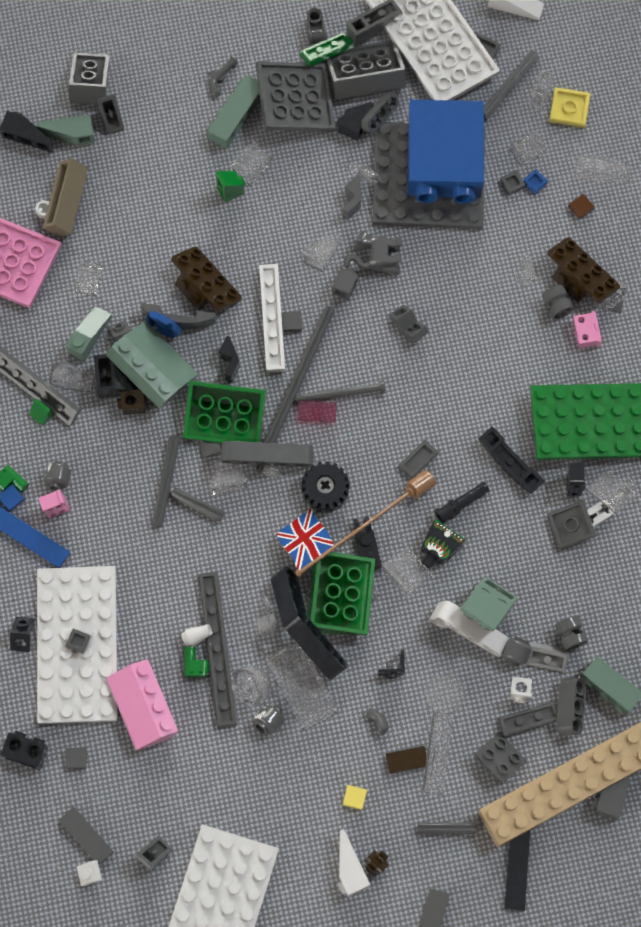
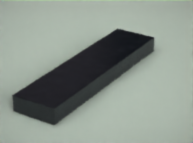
(517, 872)

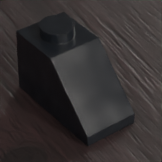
(350, 122)

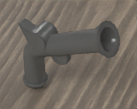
(220, 75)

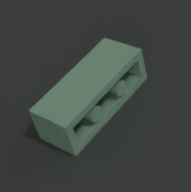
(611, 686)

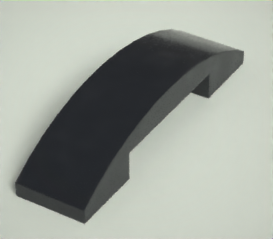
(510, 461)

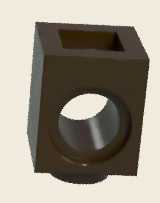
(137, 408)

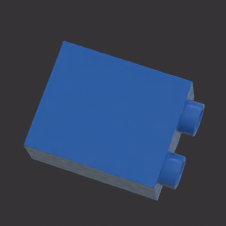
(445, 150)

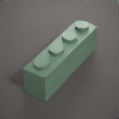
(235, 112)

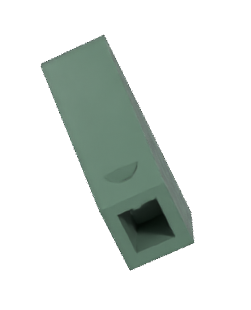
(70, 130)

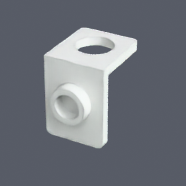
(521, 697)

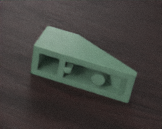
(87, 333)

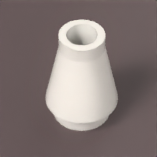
(196, 635)

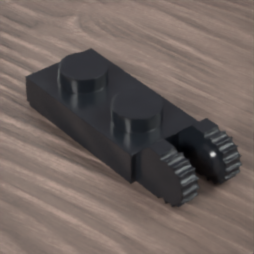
(367, 543)

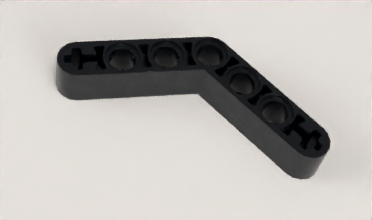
(301, 627)

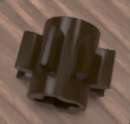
(376, 862)

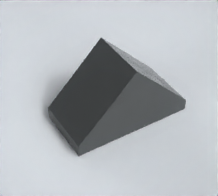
(110, 113)
(153, 853)

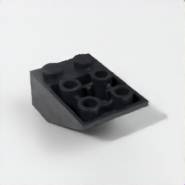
(110, 378)

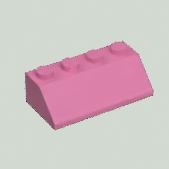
(142, 705)

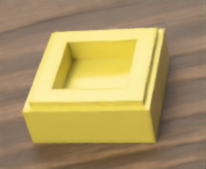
(354, 797)

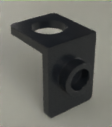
(21, 630)
(394, 673)

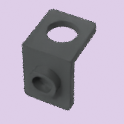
(119, 330)

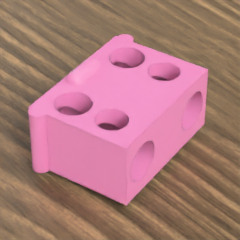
(587, 330)
(54, 504)

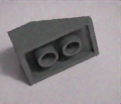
(88, 78)

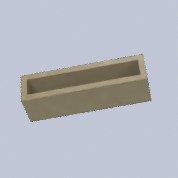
(65, 198)

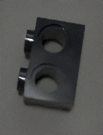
(22, 755)

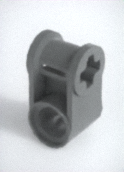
(315, 29)

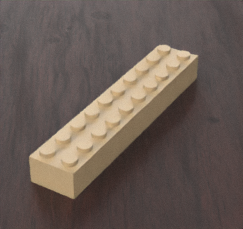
(563, 787)

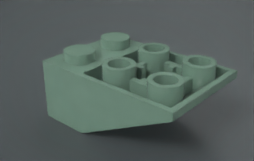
(488, 604)

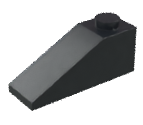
(21, 130)

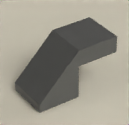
(353, 191)
(407, 323)

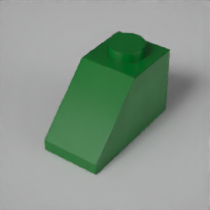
(229, 184)

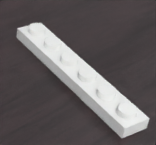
(272, 318)

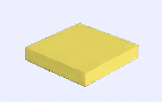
(569, 107)

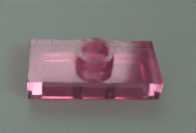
(317, 411)

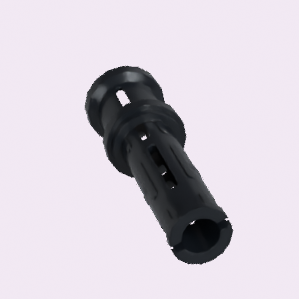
(454, 507)

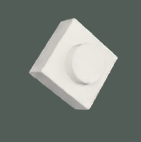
(89, 873)

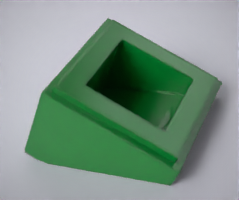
(40, 412)

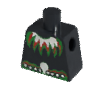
(440, 544)

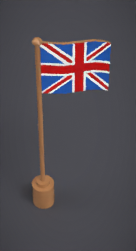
(310, 542)

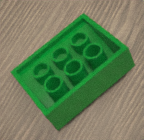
(224, 412)
(341, 594)

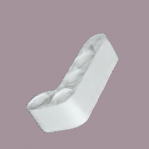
(449, 615)

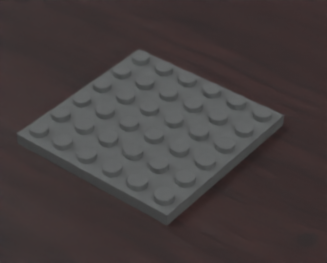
(390, 196)

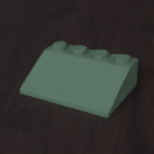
(151, 364)

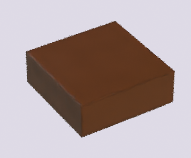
(581, 206)

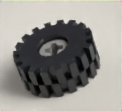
(325, 499)

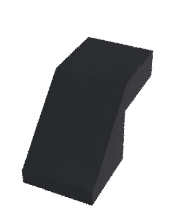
(228, 353)

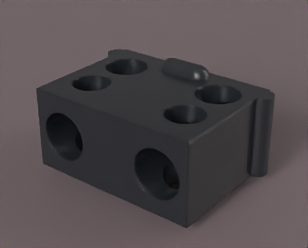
(575, 479)

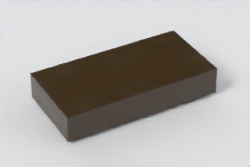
(406, 759)

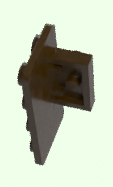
(580, 272)
(203, 281)

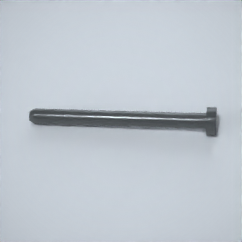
(342, 392)

